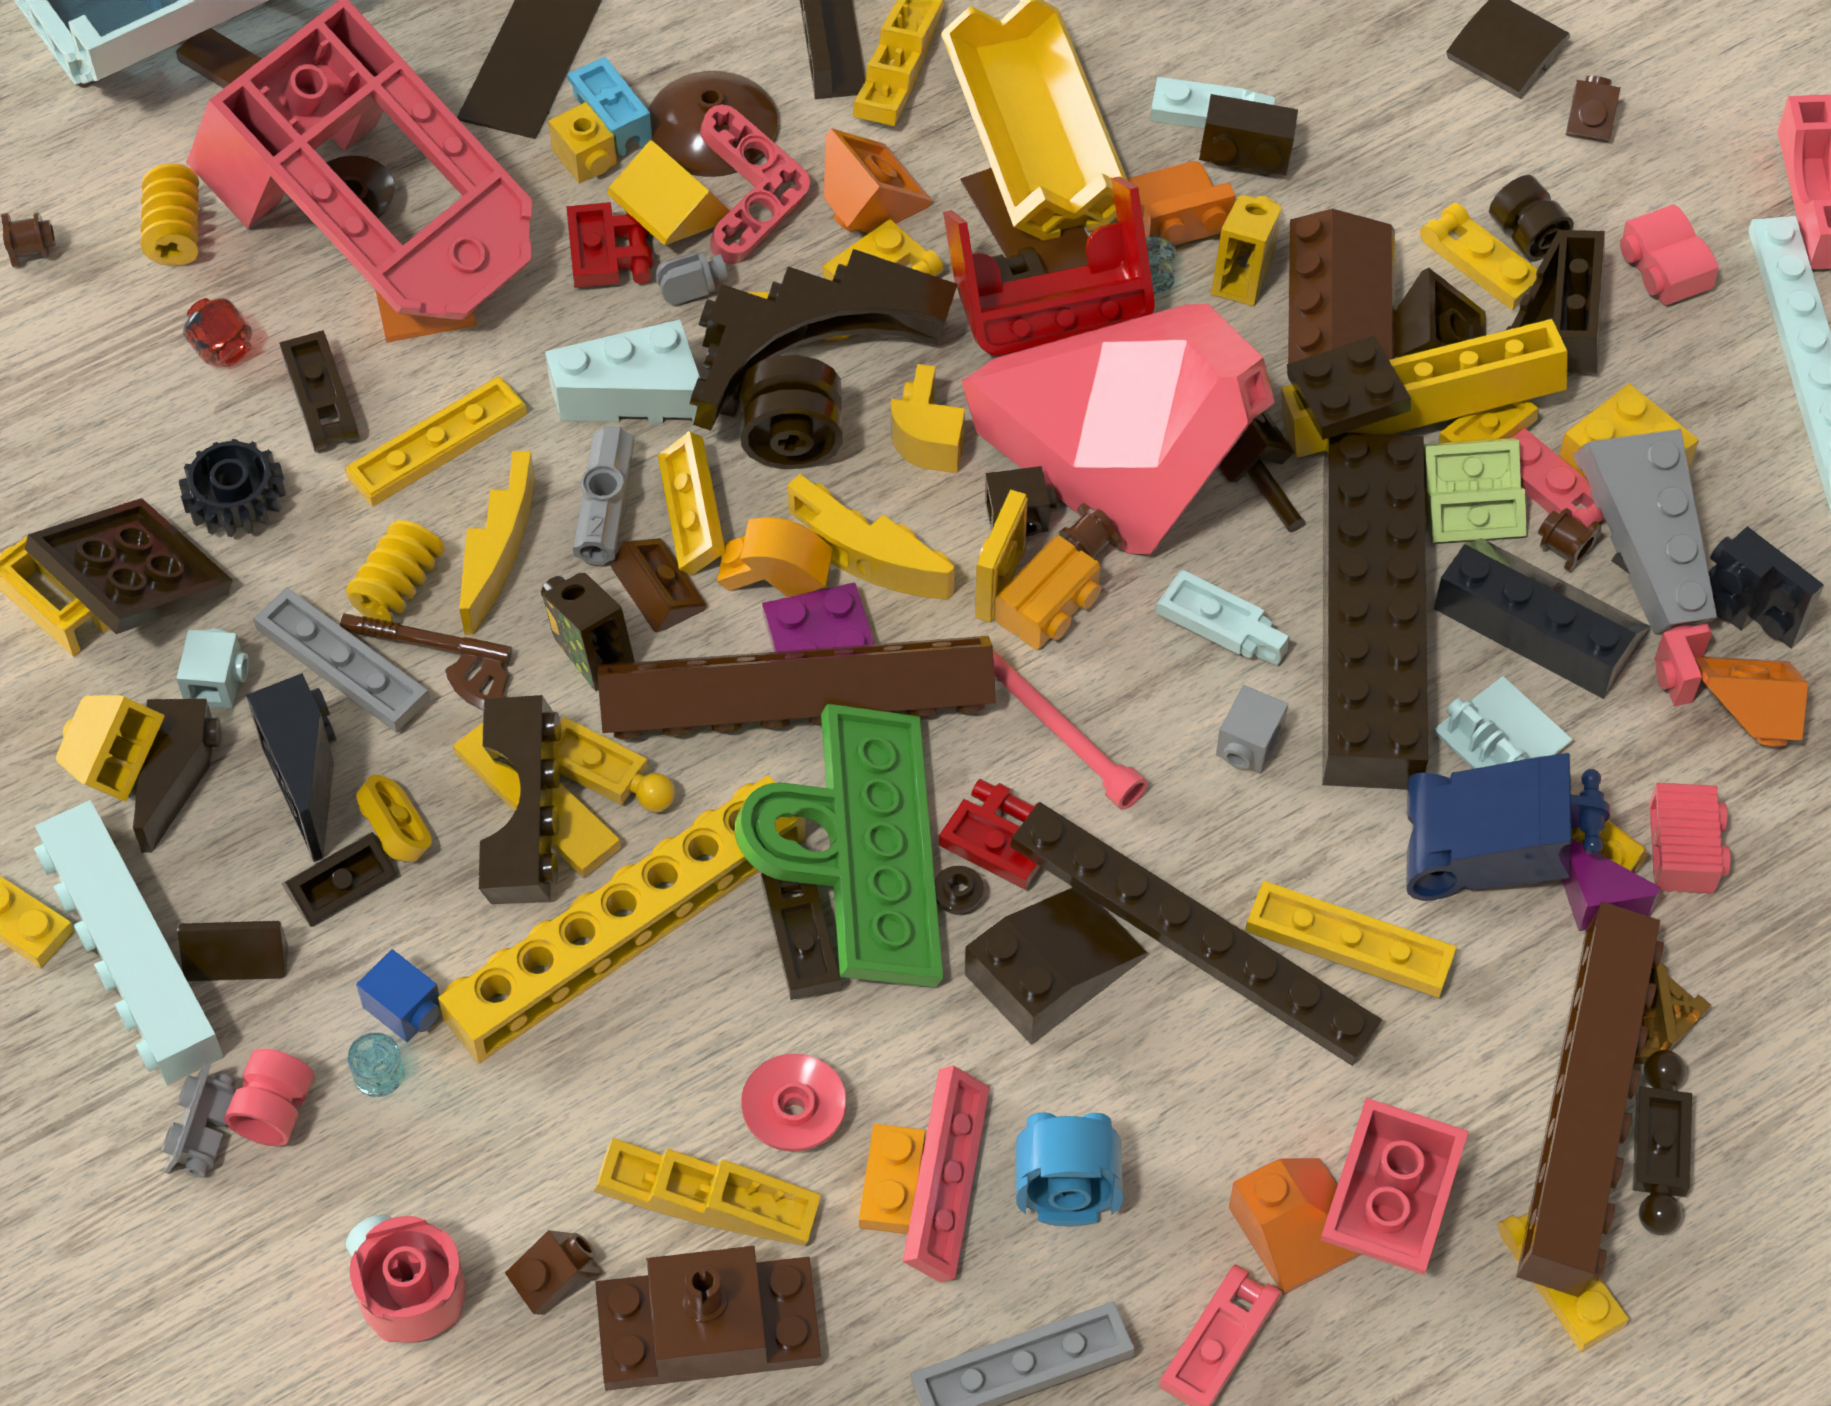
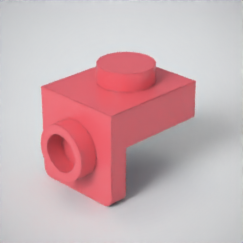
(1676, 662)

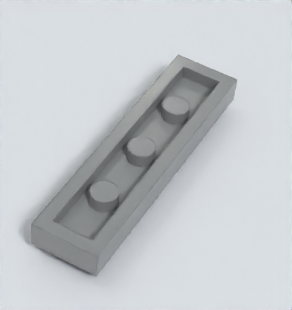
(341, 659)
(1027, 1361)

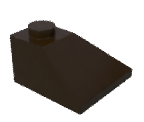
(1435, 316)

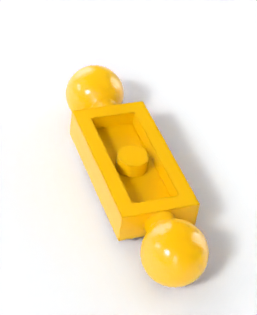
(610, 768)

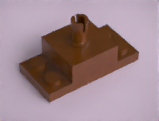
(707, 1318)

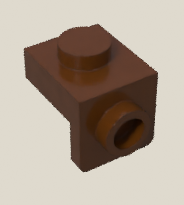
(1593, 109)
(552, 1269)

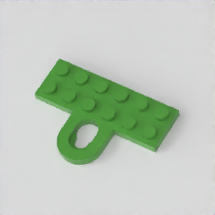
(877, 844)

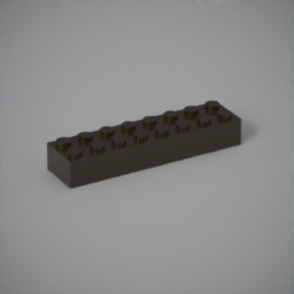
(1374, 611)

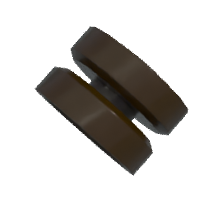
(791, 412)

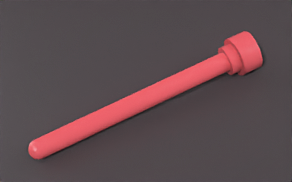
(1122, 784)

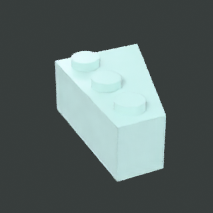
(626, 376)

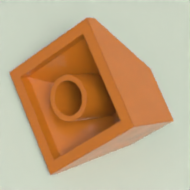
(868, 183)
(1760, 694)
(1284, 1216)

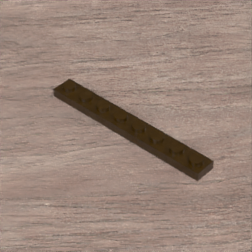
(1196, 933)

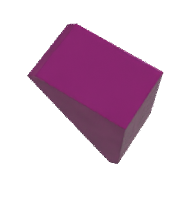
(1601, 879)

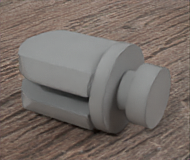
(689, 276)

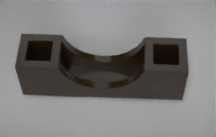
(518, 858)

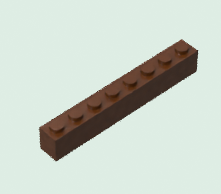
(795, 685)
(1590, 1102)

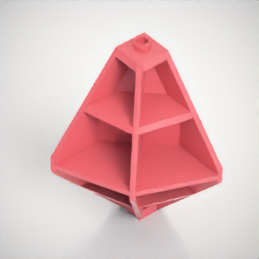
(1126, 414)

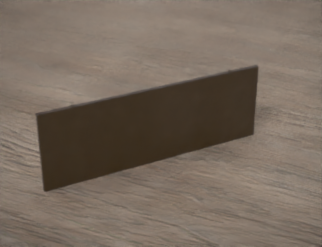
(527, 65)

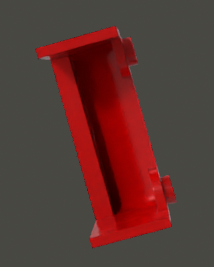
(1061, 303)

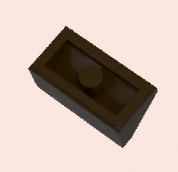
(339, 878)
(233, 950)

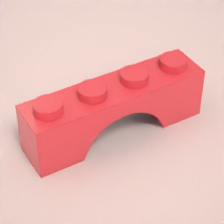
(1807, 157)

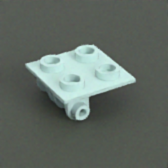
(1500, 728)

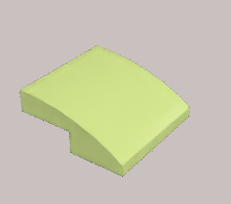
(1474, 490)

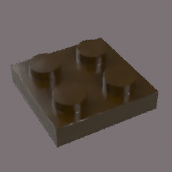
(1348, 387)

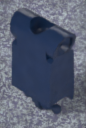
(1499, 825)

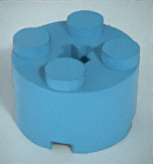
(1068, 1168)

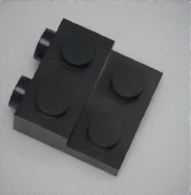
(1762, 585)

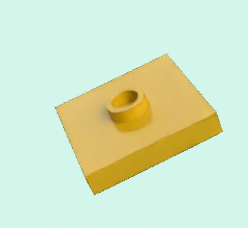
(1000, 554)

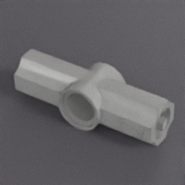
(602, 515)

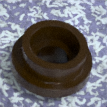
(963, 901)

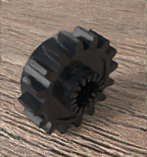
(232, 486)

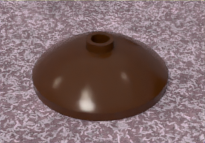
(682, 105)

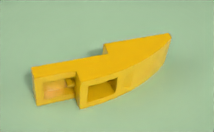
(877, 553)

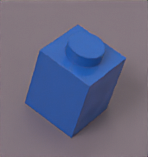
(400, 996)

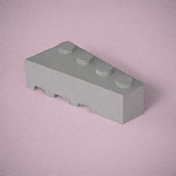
(1653, 522)

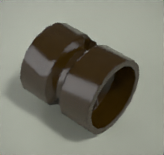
(1529, 215)

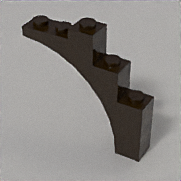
(861, 299)

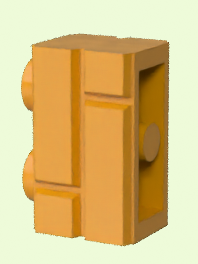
(1048, 593)

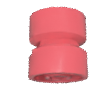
(267, 1103)

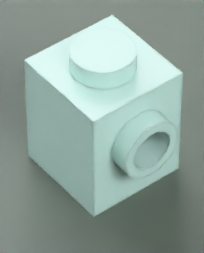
(212, 667)

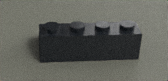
(1539, 616)

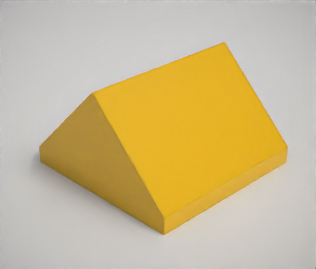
(665, 197)

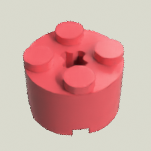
(412, 1308)

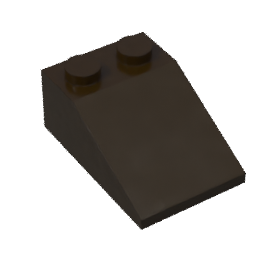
(1050, 960)

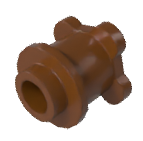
(27, 237)
(1091, 531)
(1568, 537)

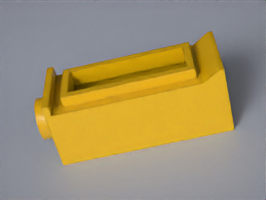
(18, 565)

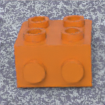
(1183, 203)

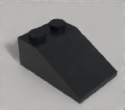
(296, 744)

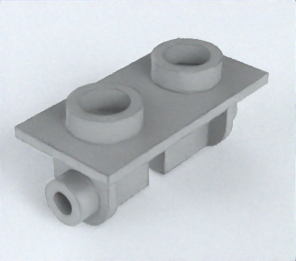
(190, 1140)

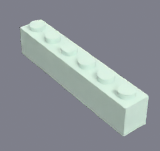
(128, 942)

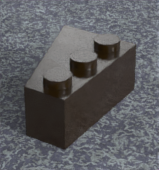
(1570, 294)

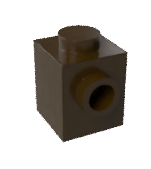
(1027, 481)

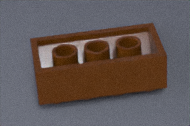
(1340, 283)

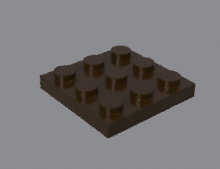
(128, 565)

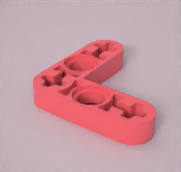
(765, 179)

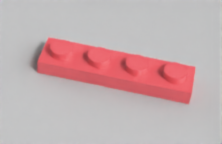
(946, 1174)

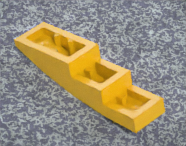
(897, 60)
(493, 549)
(708, 1194)

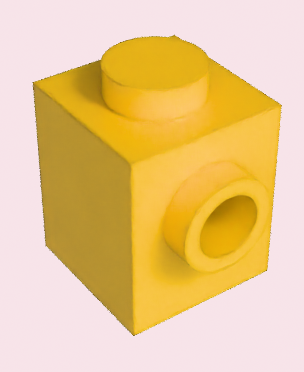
(582, 142)

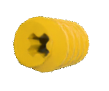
(170, 214)
(394, 569)

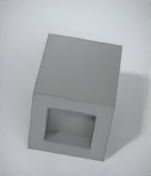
(1251, 729)

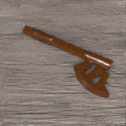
(470, 650)

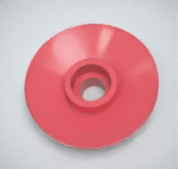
(788, 1082)

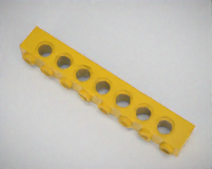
(615, 940)

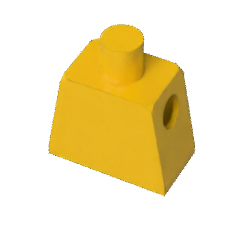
(1249, 229)
(108, 743)

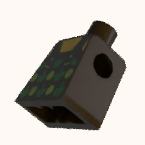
(583, 607)

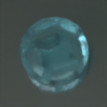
(1161, 258)
(370, 1053)

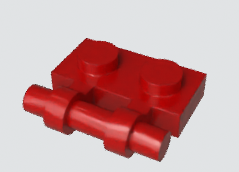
(594, 247)
(986, 837)

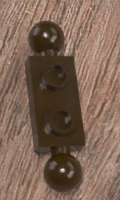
(1662, 1142)

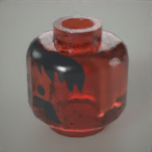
(218, 332)

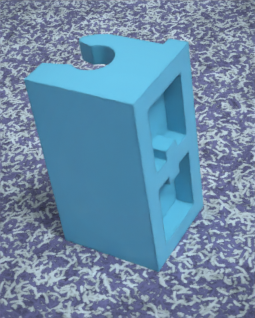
(612, 102)

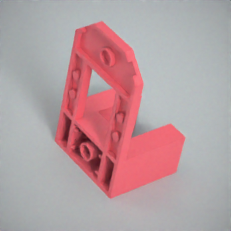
(336, 84)

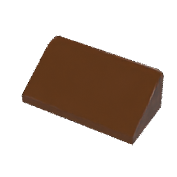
(656, 583)

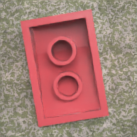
(1394, 1186)

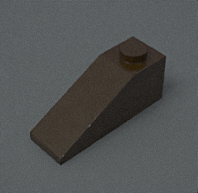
(173, 765)

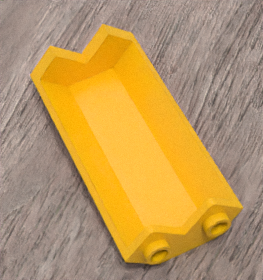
(1036, 118)

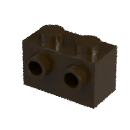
(1248, 135)

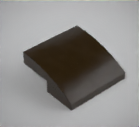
(1507, 45)

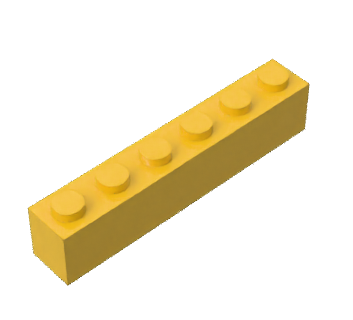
(1456, 382)

